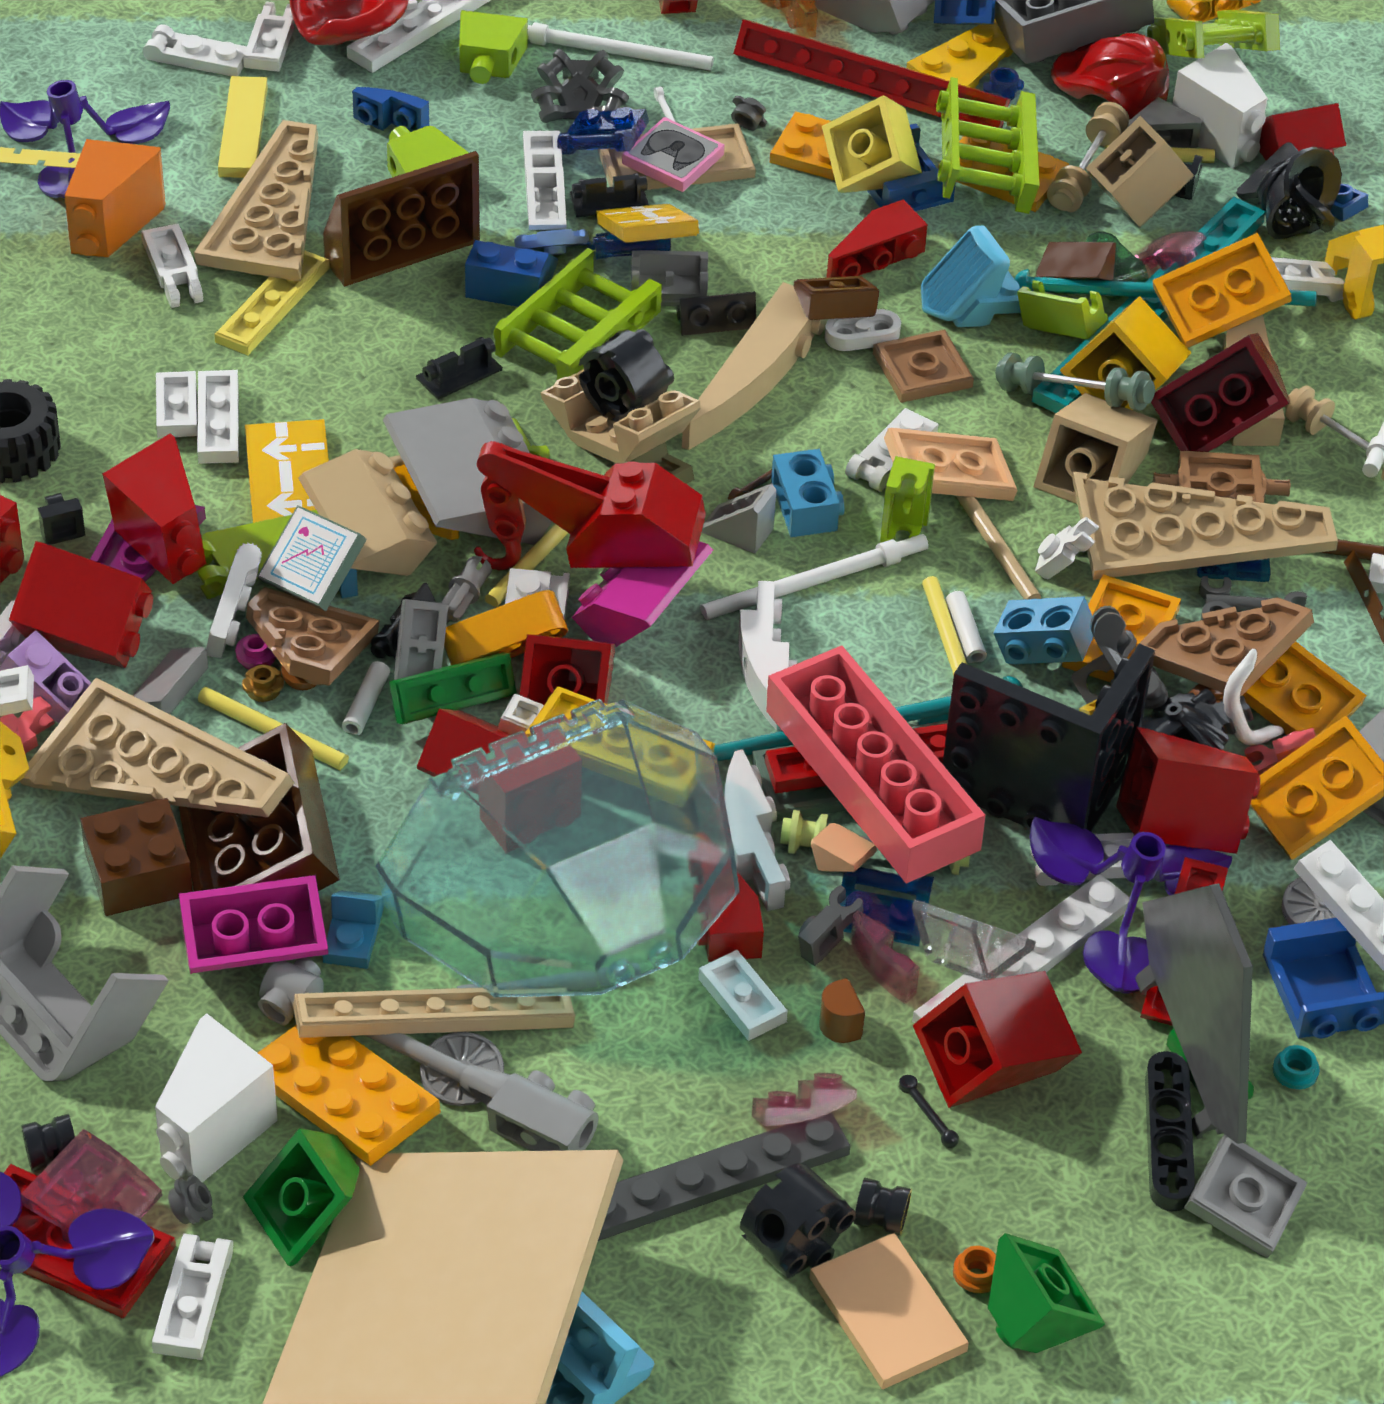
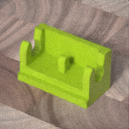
(1060, 313)
(907, 497)

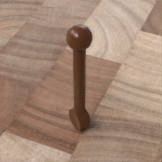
(736, 492)

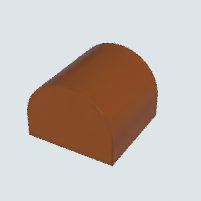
(841, 1012)

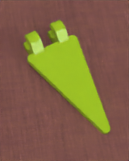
(223, 546)

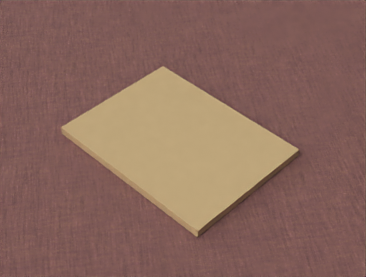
(449, 1279)

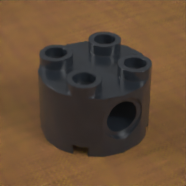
(624, 374)
(796, 1220)

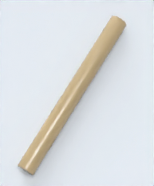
(999, 547)

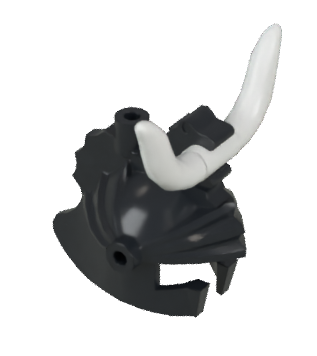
(1208, 723)

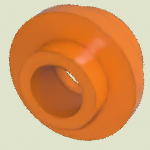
(971, 1258)

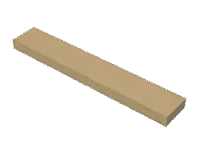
(426, 1012)

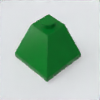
(303, 1191)
(1037, 1297)

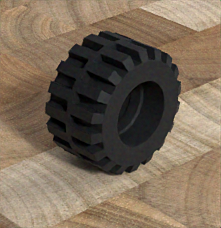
(26, 430)

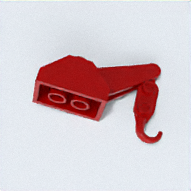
(614, 519)

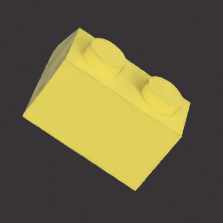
(871, 146)

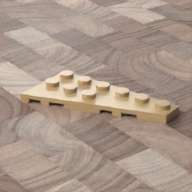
(1191, 527)

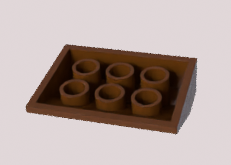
(404, 219)
(253, 849)

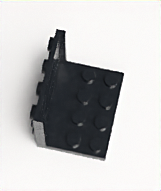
(1037, 756)

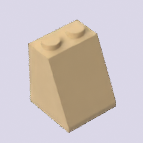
(1094, 441)

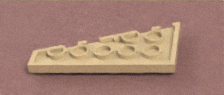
(268, 213)
(140, 753)

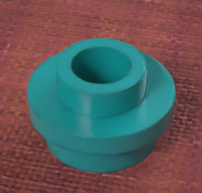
(1296, 1057)

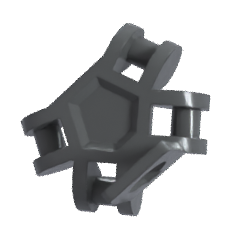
(579, 89)
(1115, 643)

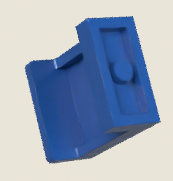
(918, 190)
(1322, 979)

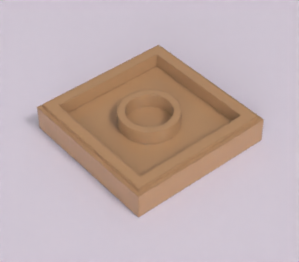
(923, 365)

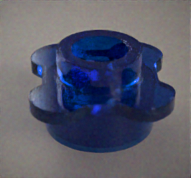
(1004, 83)

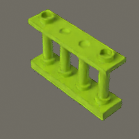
(1236, 27)
(1021, 138)
(633, 313)

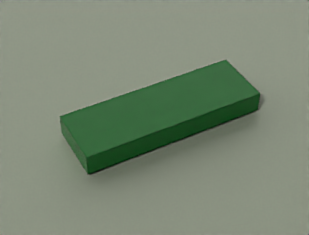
(453, 687)

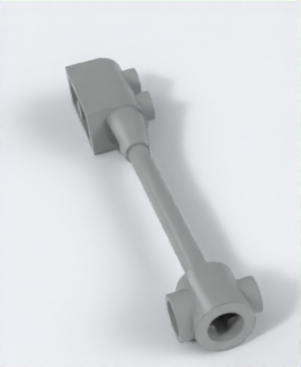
(516, 1105)

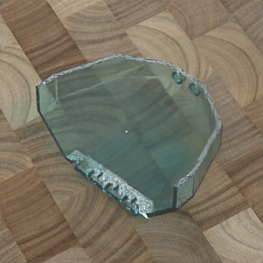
(566, 855)

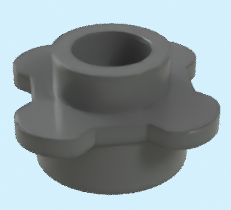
(748, 113)
(190, 1200)

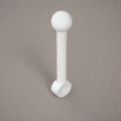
(659, 95)

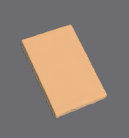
(962, 462)
(888, 1310)

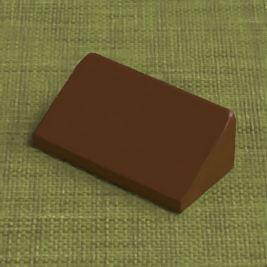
(1078, 260)
(837, 297)

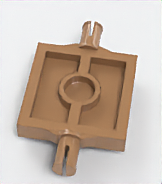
(1225, 474)

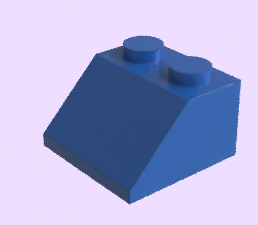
(506, 273)

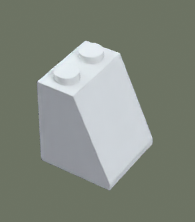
(1226, 101)
(213, 1102)

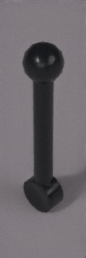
(908, 1084)

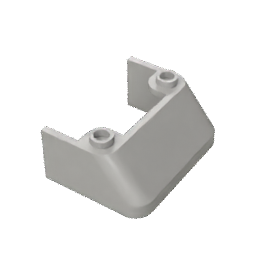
(39, 1007)

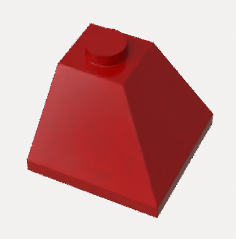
(566, 663)

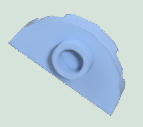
(552, 241)

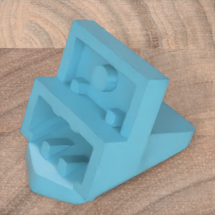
(971, 282)
(597, 1360)

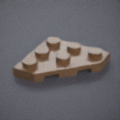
(307, 639)
(1216, 645)

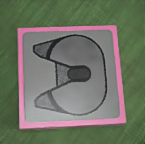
(673, 154)

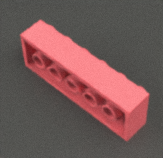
(875, 764)

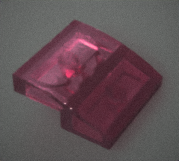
(89, 1178)

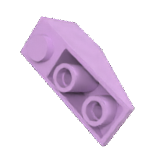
(53, 674)

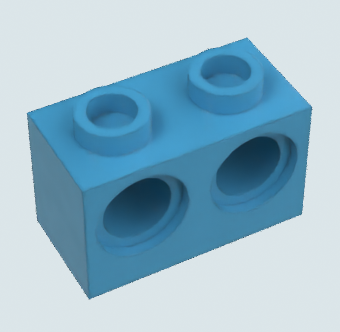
(806, 492)
(1044, 630)

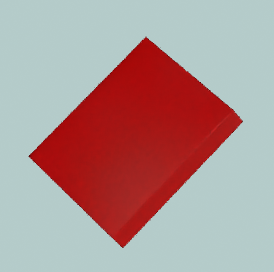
(454, 735)

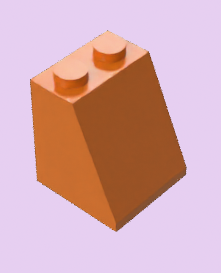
(112, 195)

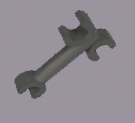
(1220, 597)

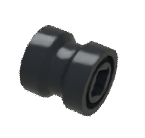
(46, 1141)
(882, 1206)

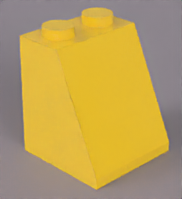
(1132, 342)

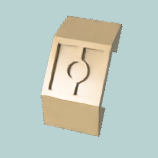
(623, 439)

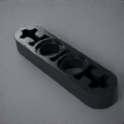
(1173, 1131)

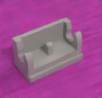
(679, 272)
(420, 637)

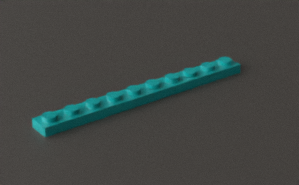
(1227, 226)

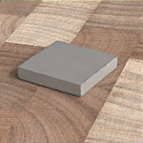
(1246, 1195)

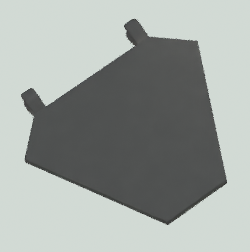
(1208, 995)

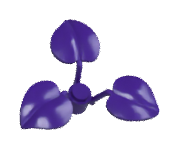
(33, 119)
(1069, 855)
(106, 1254)

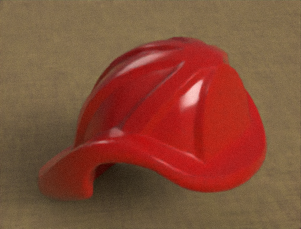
(344, 20)
(1119, 69)

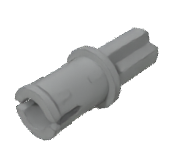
(466, 588)

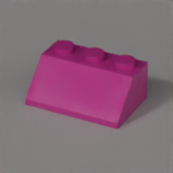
(632, 598)
(252, 924)

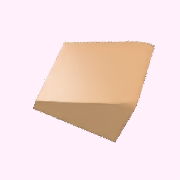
(840, 849)

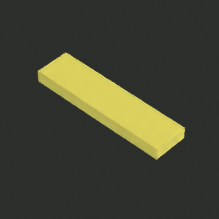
(242, 125)
(269, 306)

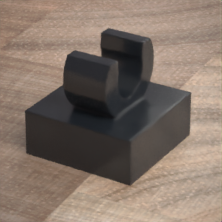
(61, 519)

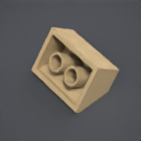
(369, 498)

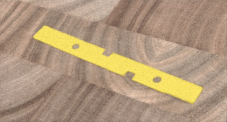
(31, 157)

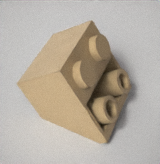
(1139, 171)

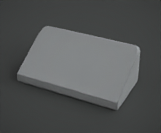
(173, 678)

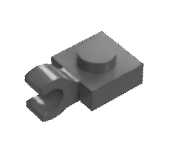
(823, 932)

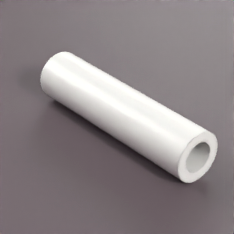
(966, 627)
(366, 698)

